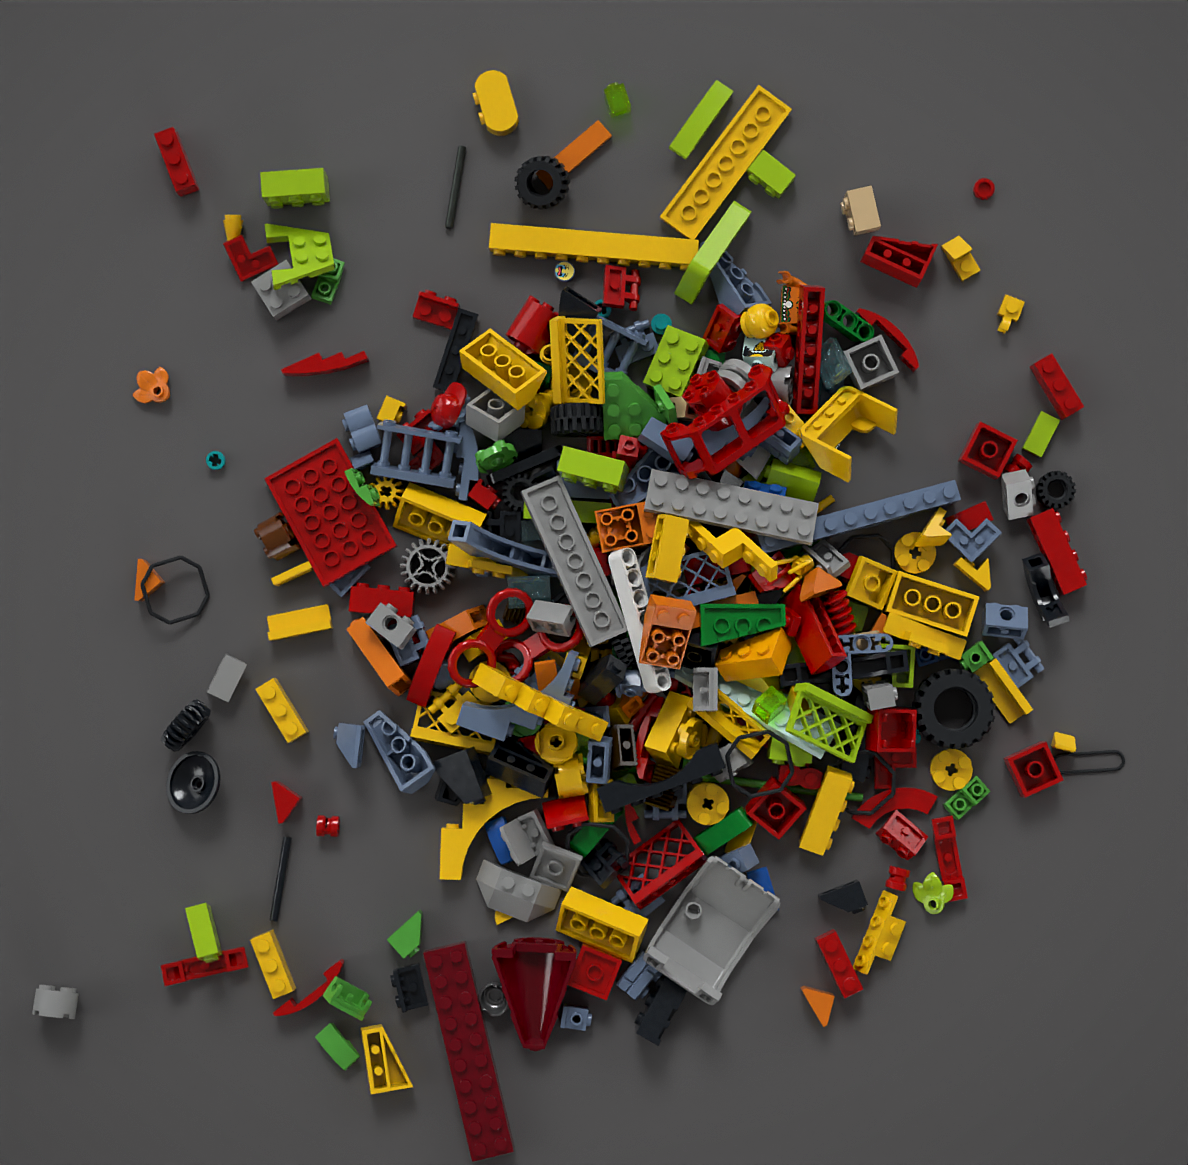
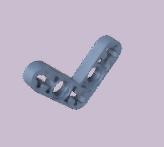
(845, 639)

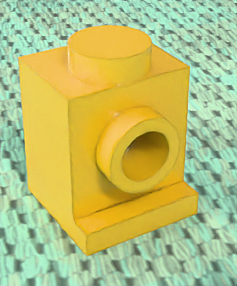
(391, 410)

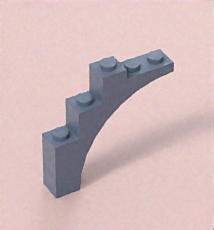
(713, 439)
(502, 551)
(497, 720)

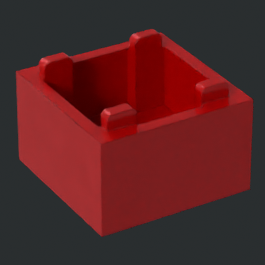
(892, 730)
(594, 971)

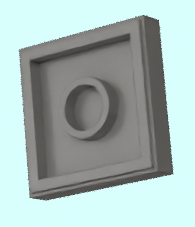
(555, 866)

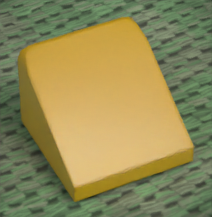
(1063, 742)

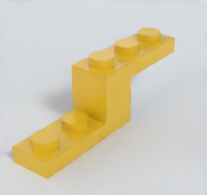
(731, 547)

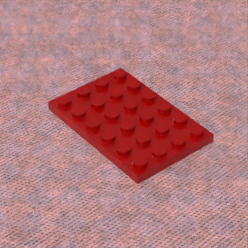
(327, 514)

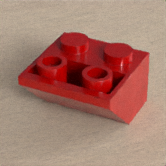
(564, 812)

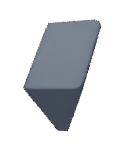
(362, 460)

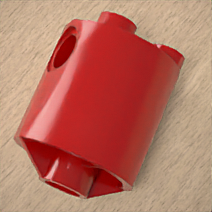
(531, 327)
(706, 392)

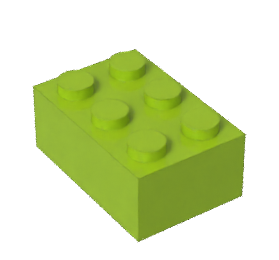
(295, 187)
(675, 361)
(593, 470)

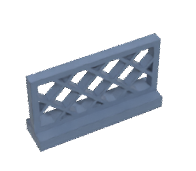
(701, 597)

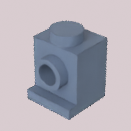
(631, 685)
(572, 1010)

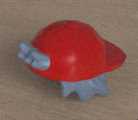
(449, 408)

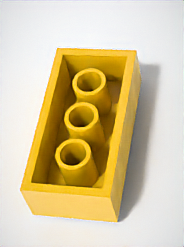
(932, 604)

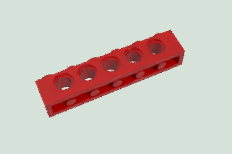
(808, 349)

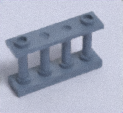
(636, 336)
(403, 471)

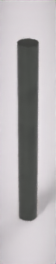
(455, 187)

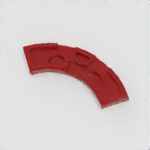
(903, 799)

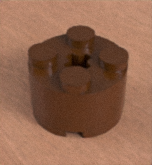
(277, 537)

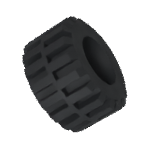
(524, 182)
(576, 420)

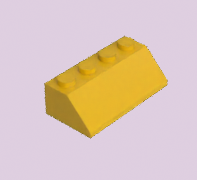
(502, 368)
(431, 514)
(601, 924)

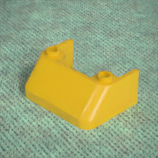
(836, 419)

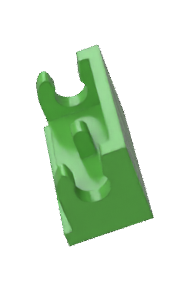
(347, 998)

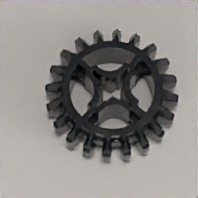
(185, 725)

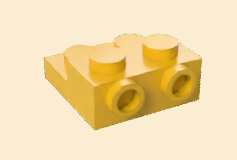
(871, 583)

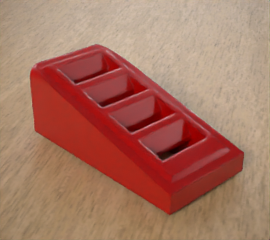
(590, 439)

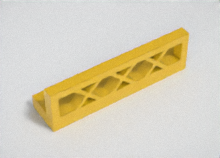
(727, 725)

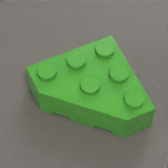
(626, 407)

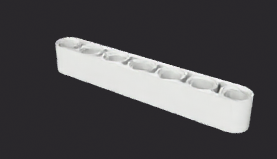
(634, 602)

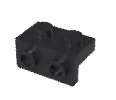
(409, 987)

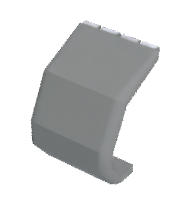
(706, 950)

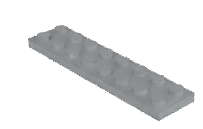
(731, 507)
(574, 561)

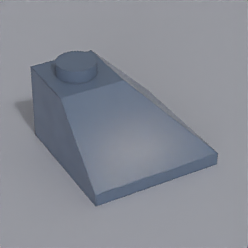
(350, 742)

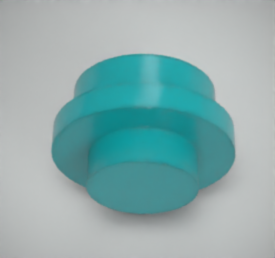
(660, 322)

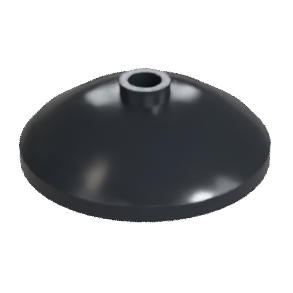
(185, 782)

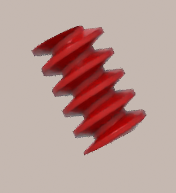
(840, 612)

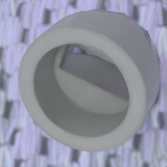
(695, 907)

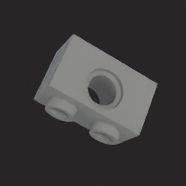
(1017, 505)
(379, 622)

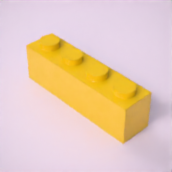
(825, 810)

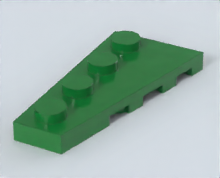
(734, 621)

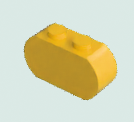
(496, 103)

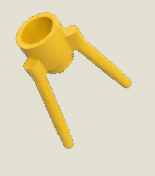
(800, 566)

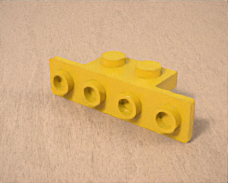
(480, 565)
(925, 636)
(881, 934)

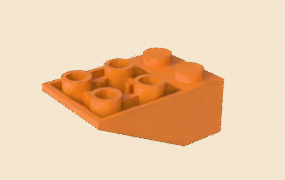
(625, 527)
(666, 631)

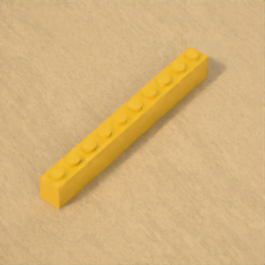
(591, 245)

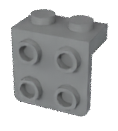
(525, 836)

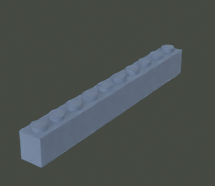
(871, 514)

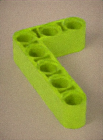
(711, 252)

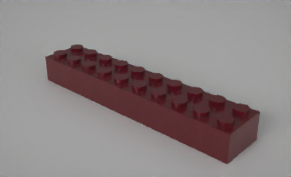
(469, 1051)

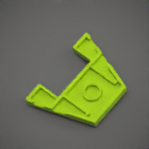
(309, 253)

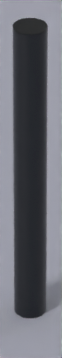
(280, 878)

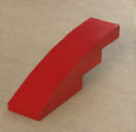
(317, 365)

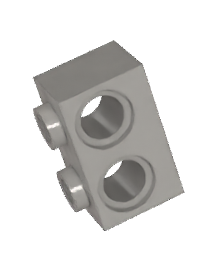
(879, 695)

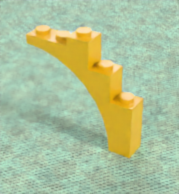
(538, 703)
(456, 840)

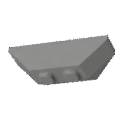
(515, 892)

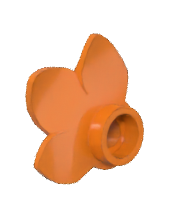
(150, 384)

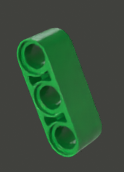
(853, 324)
(723, 831)
(589, 836)

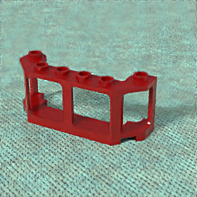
(748, 439)

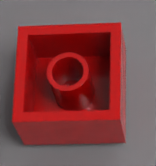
(987, 450)
(1033, 769)
(777, 810)

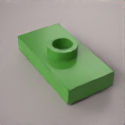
(664, 404)

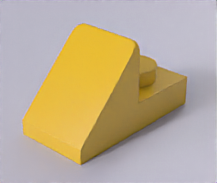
(960, 258)
(933, 533)
(979, 576)

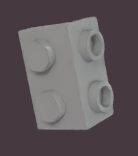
(827, 558)

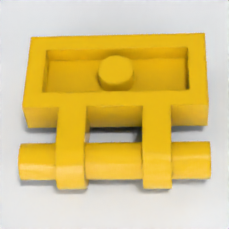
(450, 715)

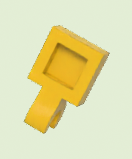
(1009, 311)

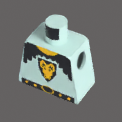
(756, 354)

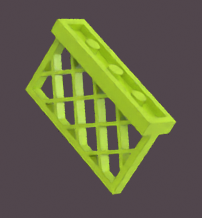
(833, 705)

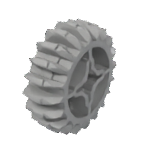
(413, 576)

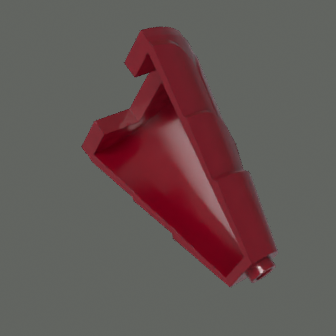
(534, 983)

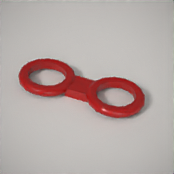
(490, 636)
(537, 646)

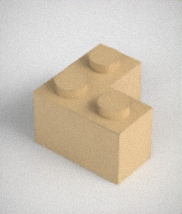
(861, 210)

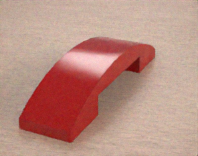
(908, 357)
(430, 665)
(645, 766)
(948, 856)
(194, 968)
(291, 1005)

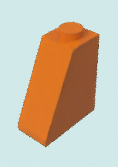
(465, 622)

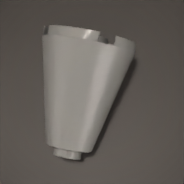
(783, 382)

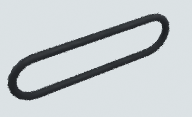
(1089, 753)

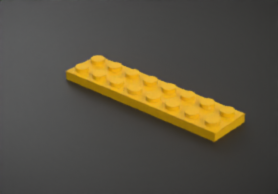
(725, 163)

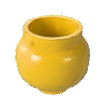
(759, 321)

